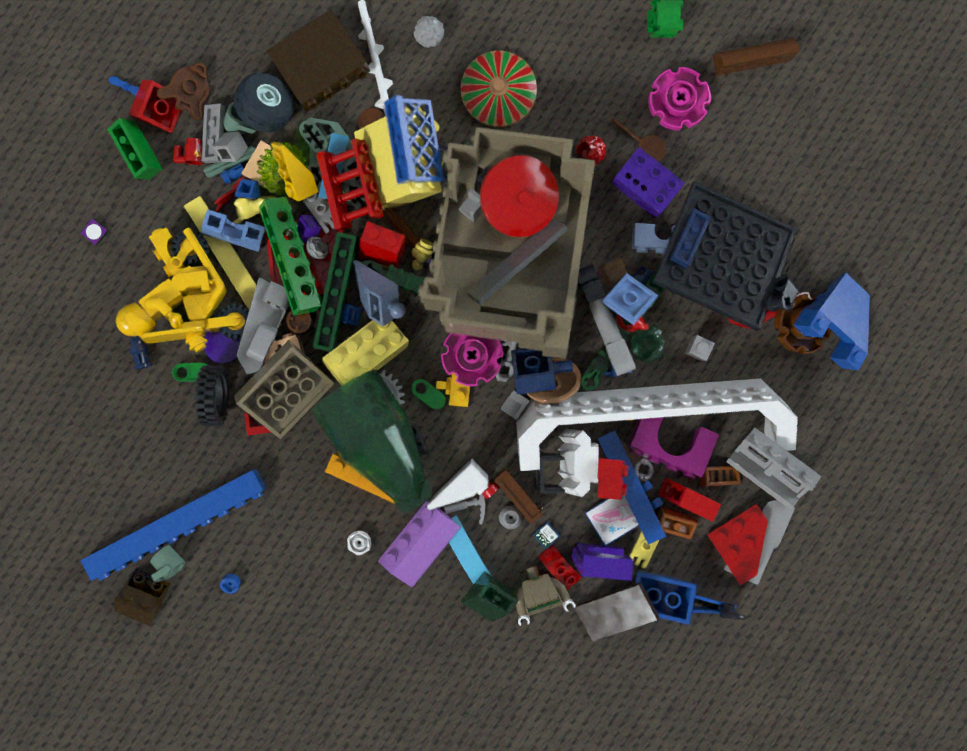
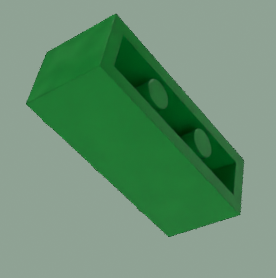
(134, 149)

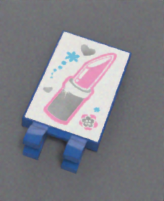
(615, 517)

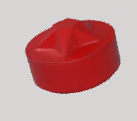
(490, 490)

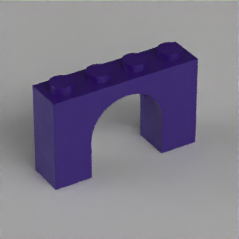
(602, 561)

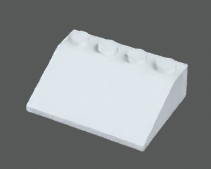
(464, 484)

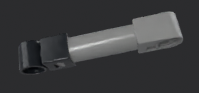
(615, 344)

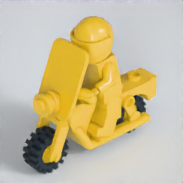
(196, 287)

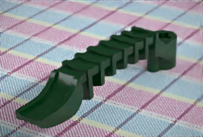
(404, 280)
(600, 363)

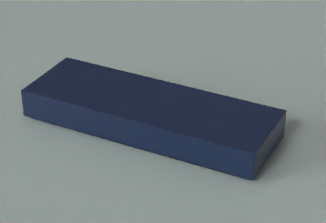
(690, 238)

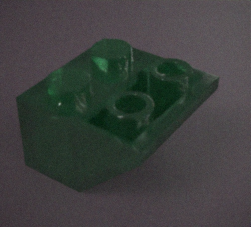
(490, 598)

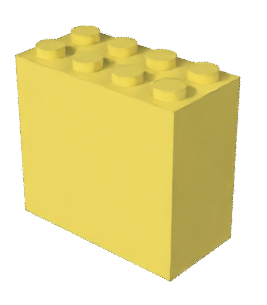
(380, 154)

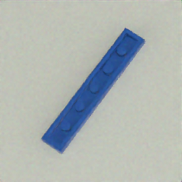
(635, 493)

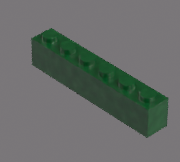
(336, 292)

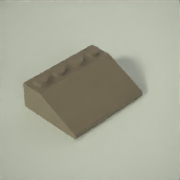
(283, 390)

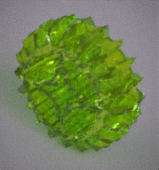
(270, 169)

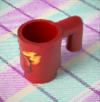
(192, 152)

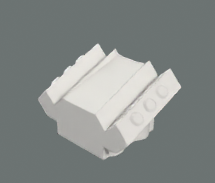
(580, 462)

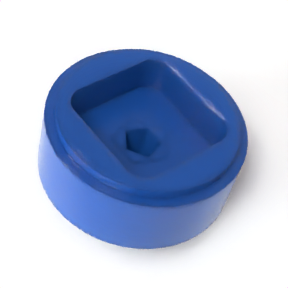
(230, 583)

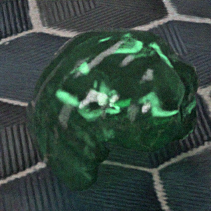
(648, 344)

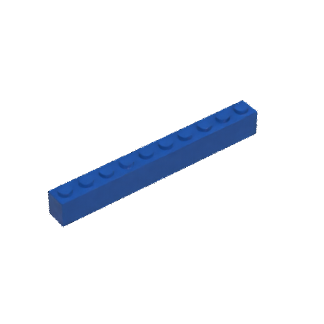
(170, 526)

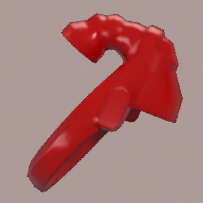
(640, 324)

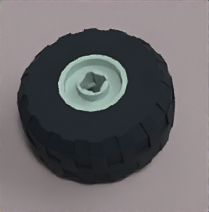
(263, 102)

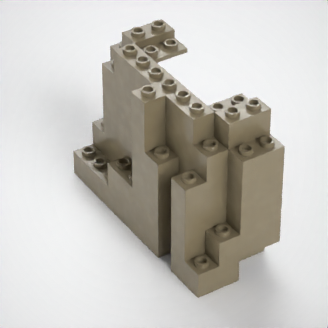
(540, 298)

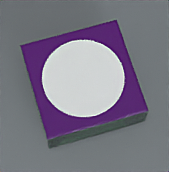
(94, 232)

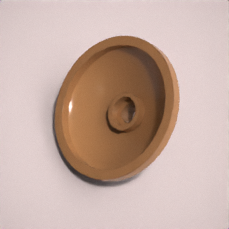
(566, 386)

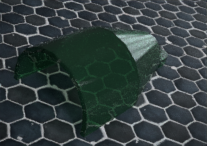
(375, 438)

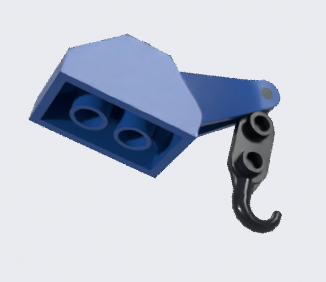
(676, 597)

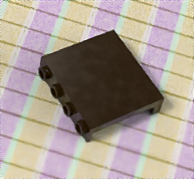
(318, 60)

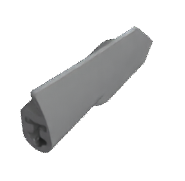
(262, 324)
(778, 519)

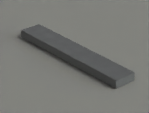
(516, 261)

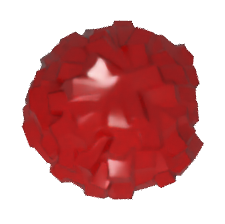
(592, 149)

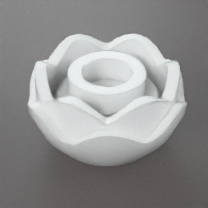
(356, 548)

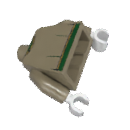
(540, 594)

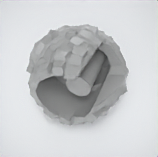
(429, 31)

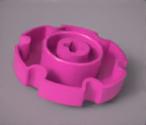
(673, 85)
(471, 371)

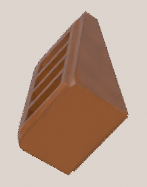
(709, 478)

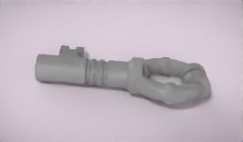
(507, 361)
(644, 460)

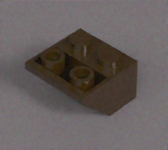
(141, 597)

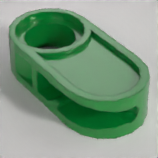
(192, 371)
(431, 396)

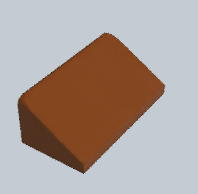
(677, 523)

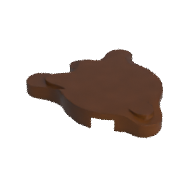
(189, 89)

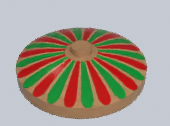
(498, 89)

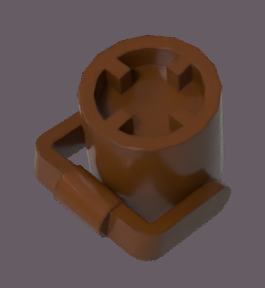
(302, 323)

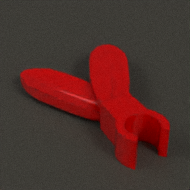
(224, 199)

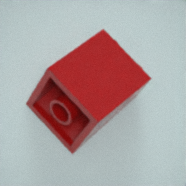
(382, 245)

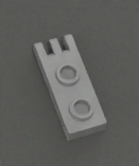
(320, 210)

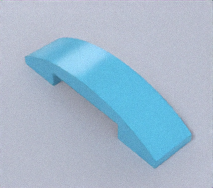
(467, 553)

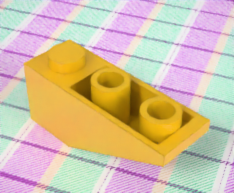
(297, 178)

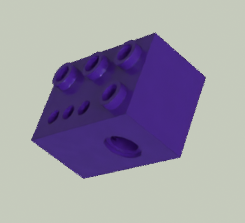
(647, 183)

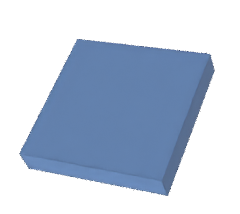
(630, 299)

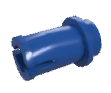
(232, 173)

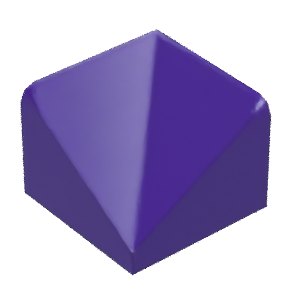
(308, 227)

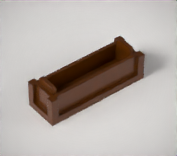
(518, 496)

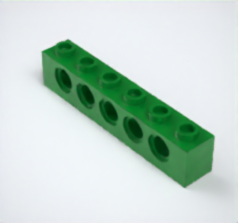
(281, 247)

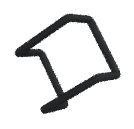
(547, 489)

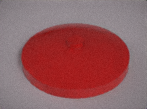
(519, 196)

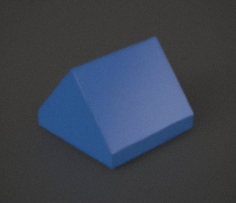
(248, 189)
(351, 315)

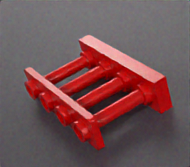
(333, 188)

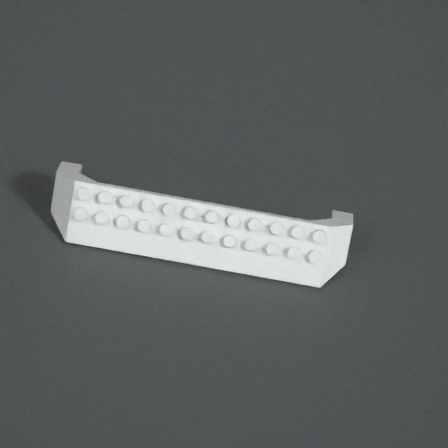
(652, 402)

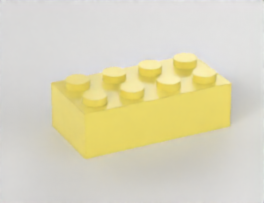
(365, 351)

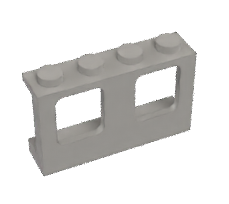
(768, 473)

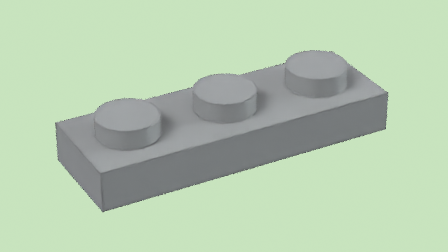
(212, 131)

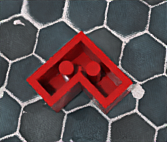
(611, 478)

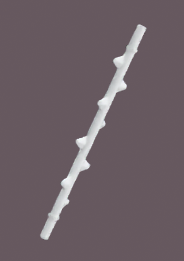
(375, 50)

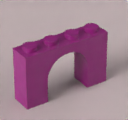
(691, 462)

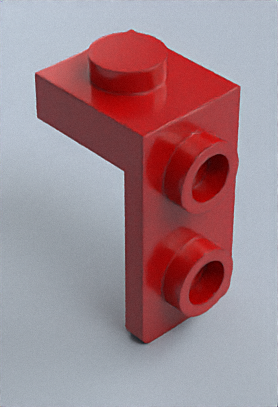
(559, 567)

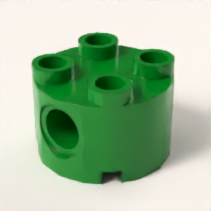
(665, 18)

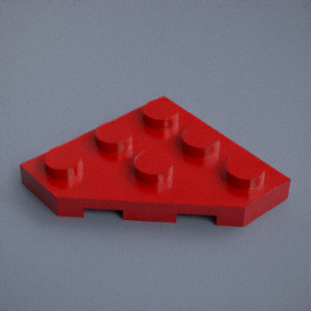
(742, 543)

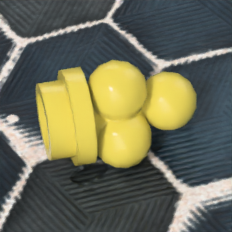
(422, 252)

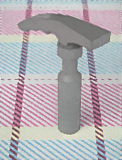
(463, 505)

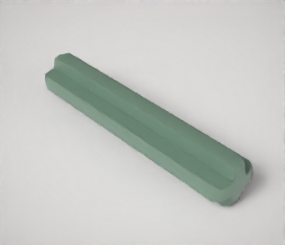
(217, 168)

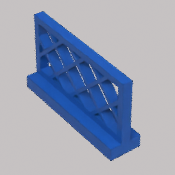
(401, 140)

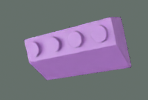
(419, 544)

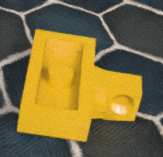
(458, 393)

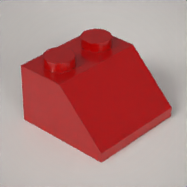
(153, 110)

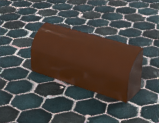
(755, 56)

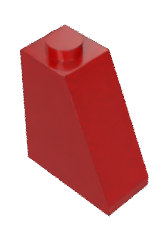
(689, 499)

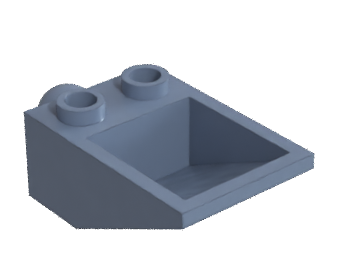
(377, 294)

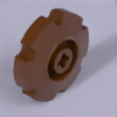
(789, 335)

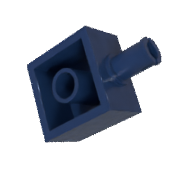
(536, 371)

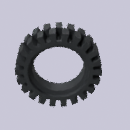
(212, 395)

